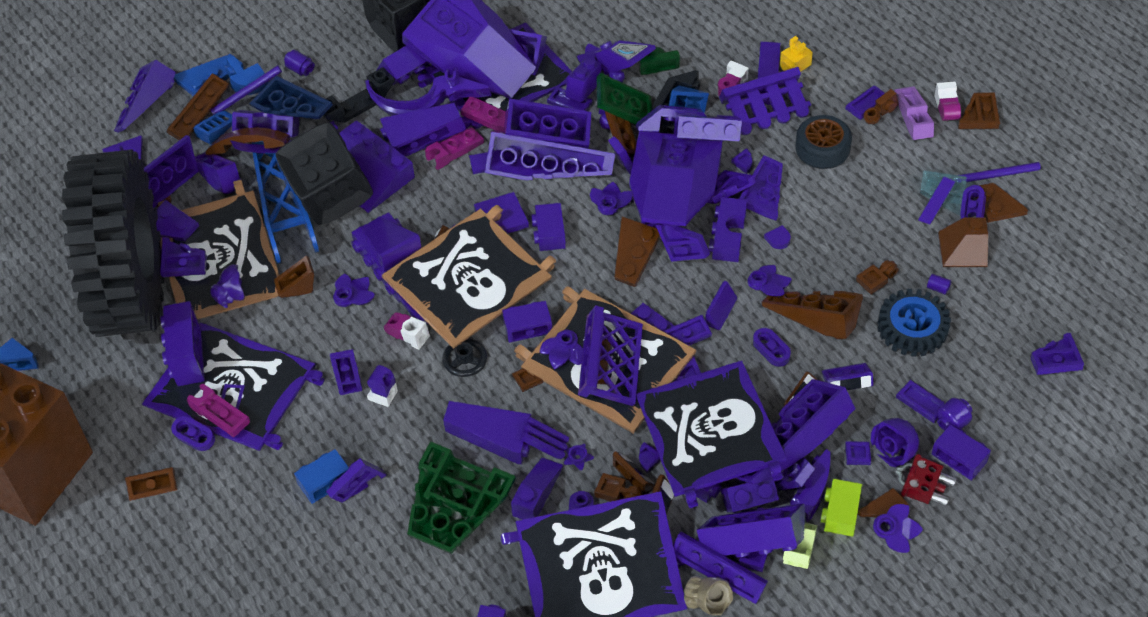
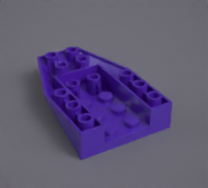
(470, 39)
(673, 176)

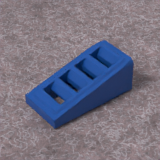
(214, 132)

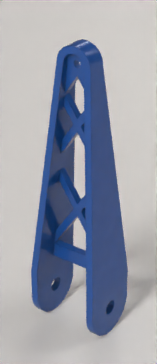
(302, 218)

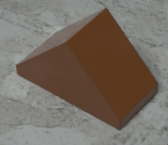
(296, 280)

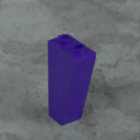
(421, 128)
(489, 428)

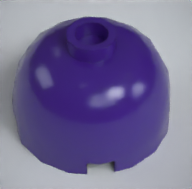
(893, 436)

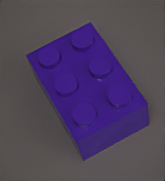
(182, 343)

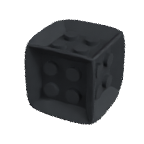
(392, 18)
(323, 173)

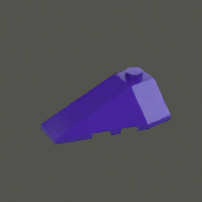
(148, 86)

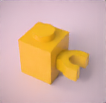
(796, 55)

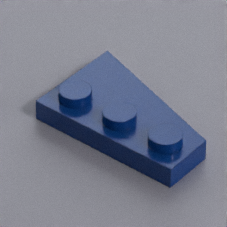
(194, 78)

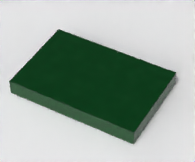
(622, 99)

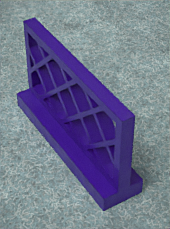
(593, 349)

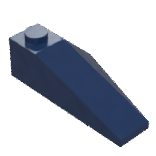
(290, 100)

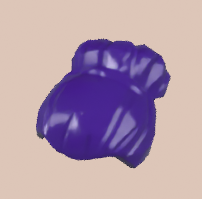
(228, 287)

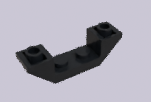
(688, 80)
(380, 81)

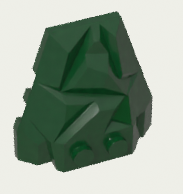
(453, 498)

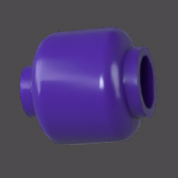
(954, 412)

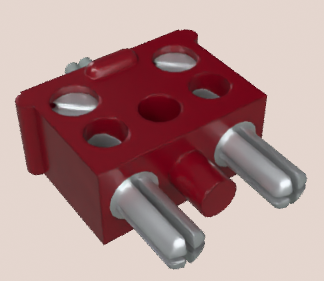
(923, 481)

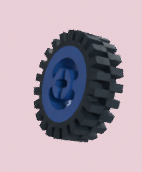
(924, 312)

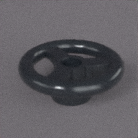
(465, 355)

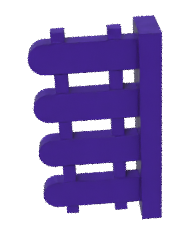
(770, 85)

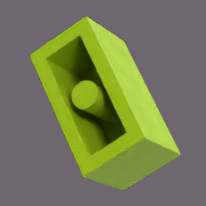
(842, 507)

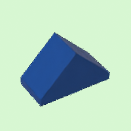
(688, 98)
(17, 356)

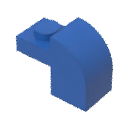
(240, 78)

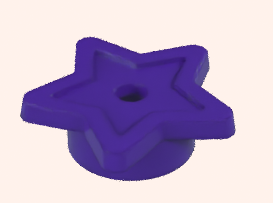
(577, 450)

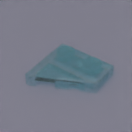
(953, 201)

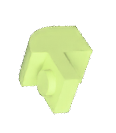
(801, 555)

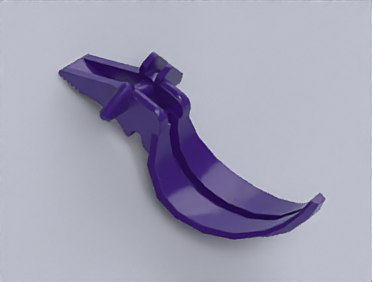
(443, 87)

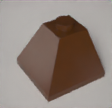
(965, 243)

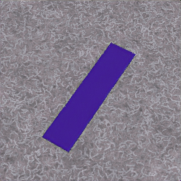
(936, 200)

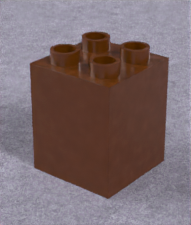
(38, 445)

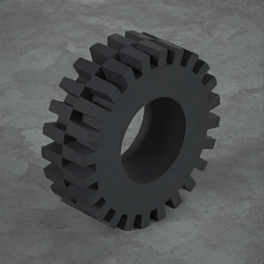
(113, 243)

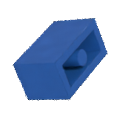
(319, 475)

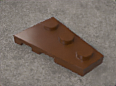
(634, 250)

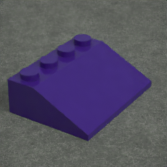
(380, 163)

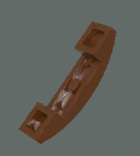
(270, 138)

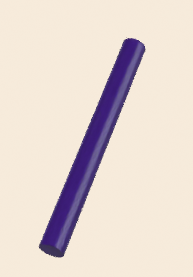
(246, 90)
(1002, 172)

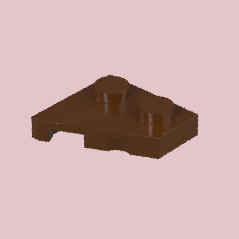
(981, 112)
(1000, 204)

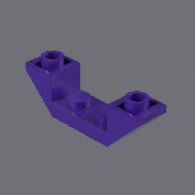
(652, 120)

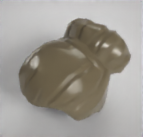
(708, 594)

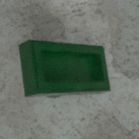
(659, 61)

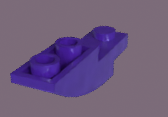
(814, 488)

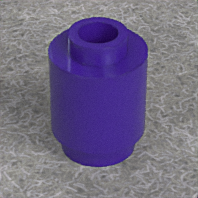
(299, 63)

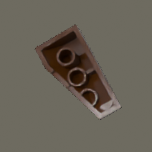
(826, 314)

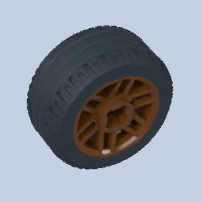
(823, 141)

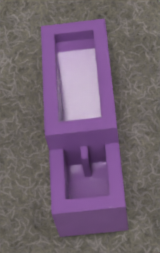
(915, 113)

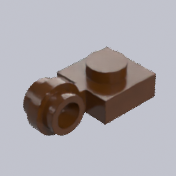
(884, 105)
(874, 278)
(613, 487)

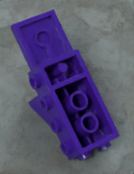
(383, 246)

